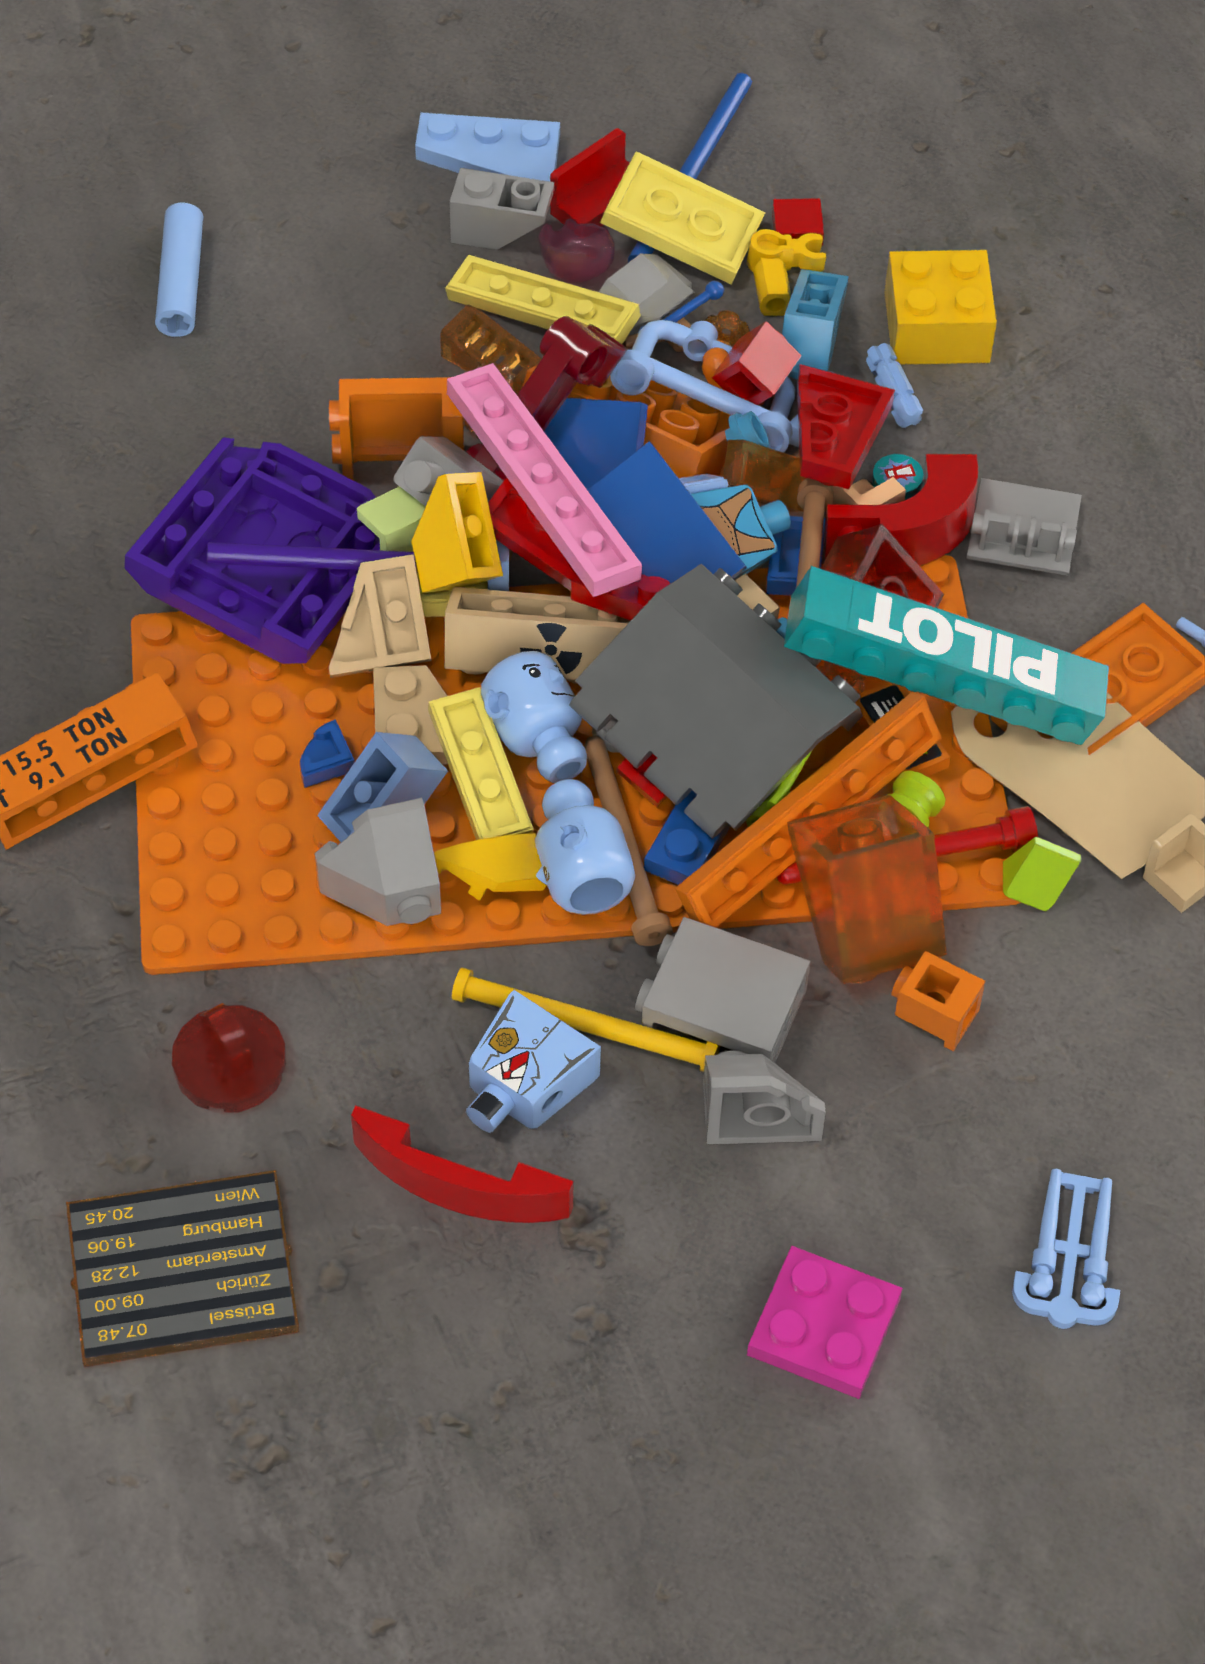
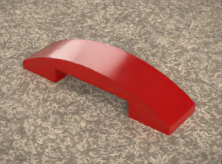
(526, 1198)

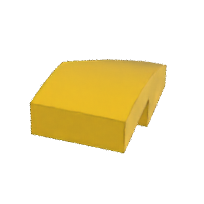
(494, 863)

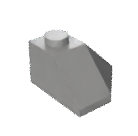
(384, 866)
(757, 1102)

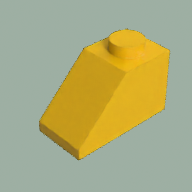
(456, 535)

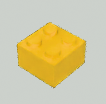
(940, 306)

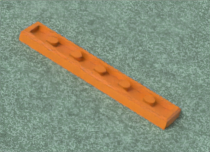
(846, 779)

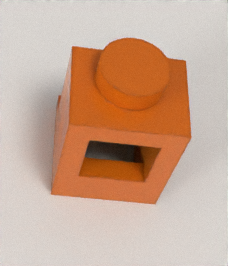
(938, 998)

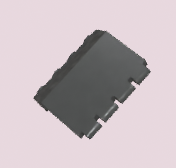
(711, 699)

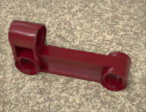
(570, 355)

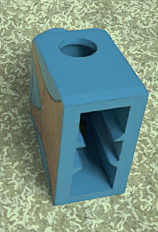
(745, 523)

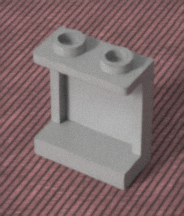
(724, 989)

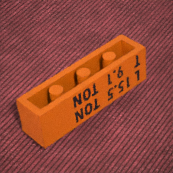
(90, 757)

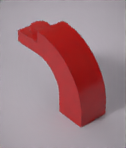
(926, 523)

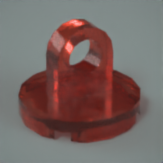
(229, 1058)

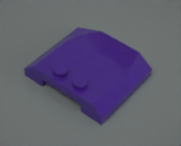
(260, 500)

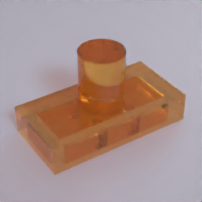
(765, 470)

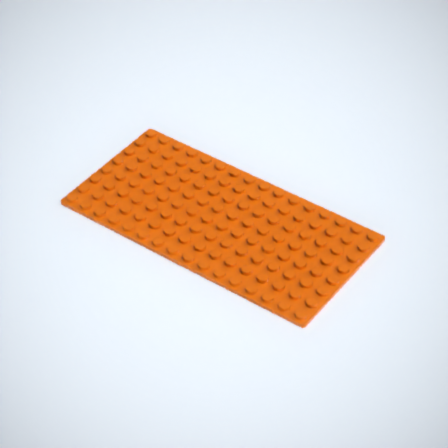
(237, 834)

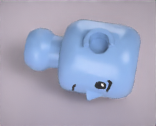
(533, 713)
(582, 851)

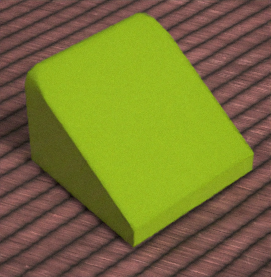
(1038, 873)

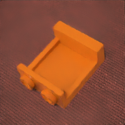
(387, 415)

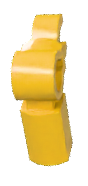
(770, 259)

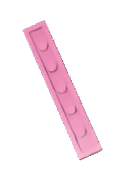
(544, 480)

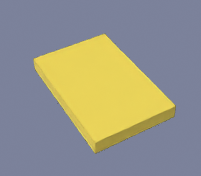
(682, 217)

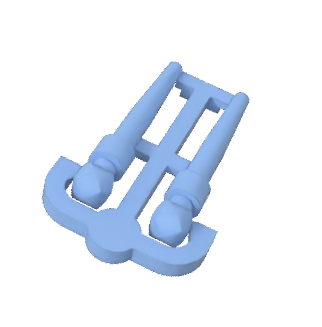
(1063, 1309)

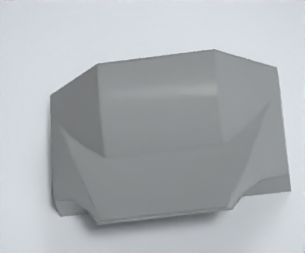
(650, 284)

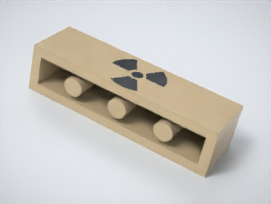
(495, 624)

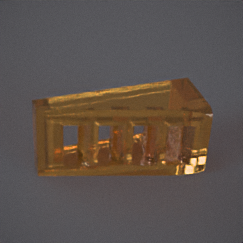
(473, 329)

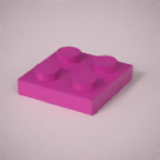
(824, 1322)

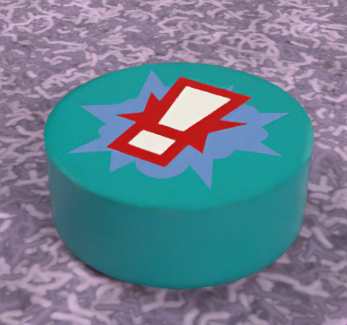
(903, 469)

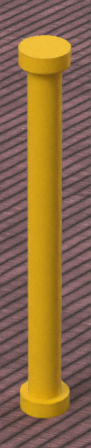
(588, 1021)

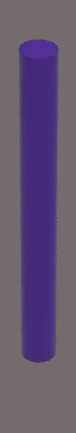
(295, 556)

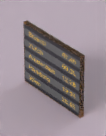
(181, 1268)

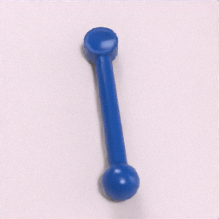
(713, 290)

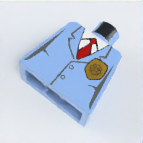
(528, 1066)

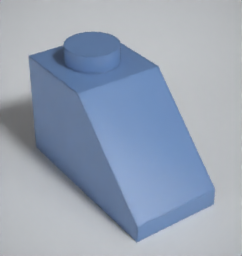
(385, 773)

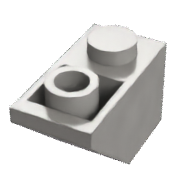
(496, 208)

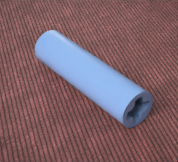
(179, 270)

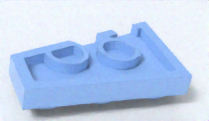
(489, 144)

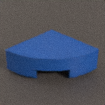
(325, 755)

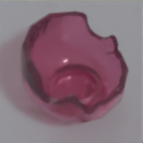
(576, 251)

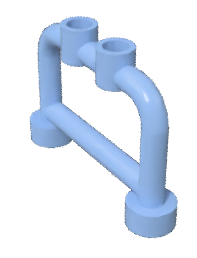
(637, 370)

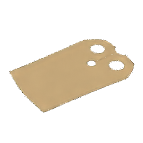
(1102, 800)

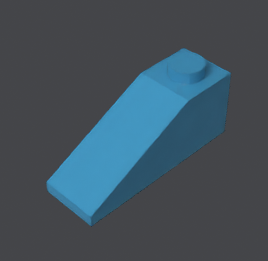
(814, 317)

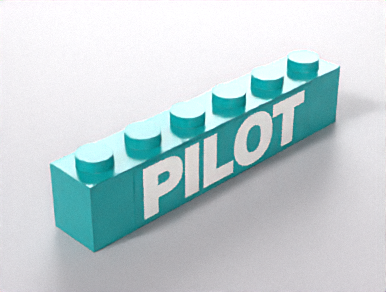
(946, 656)

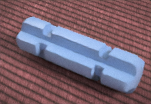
(890, 374)

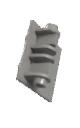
(1024, 526)

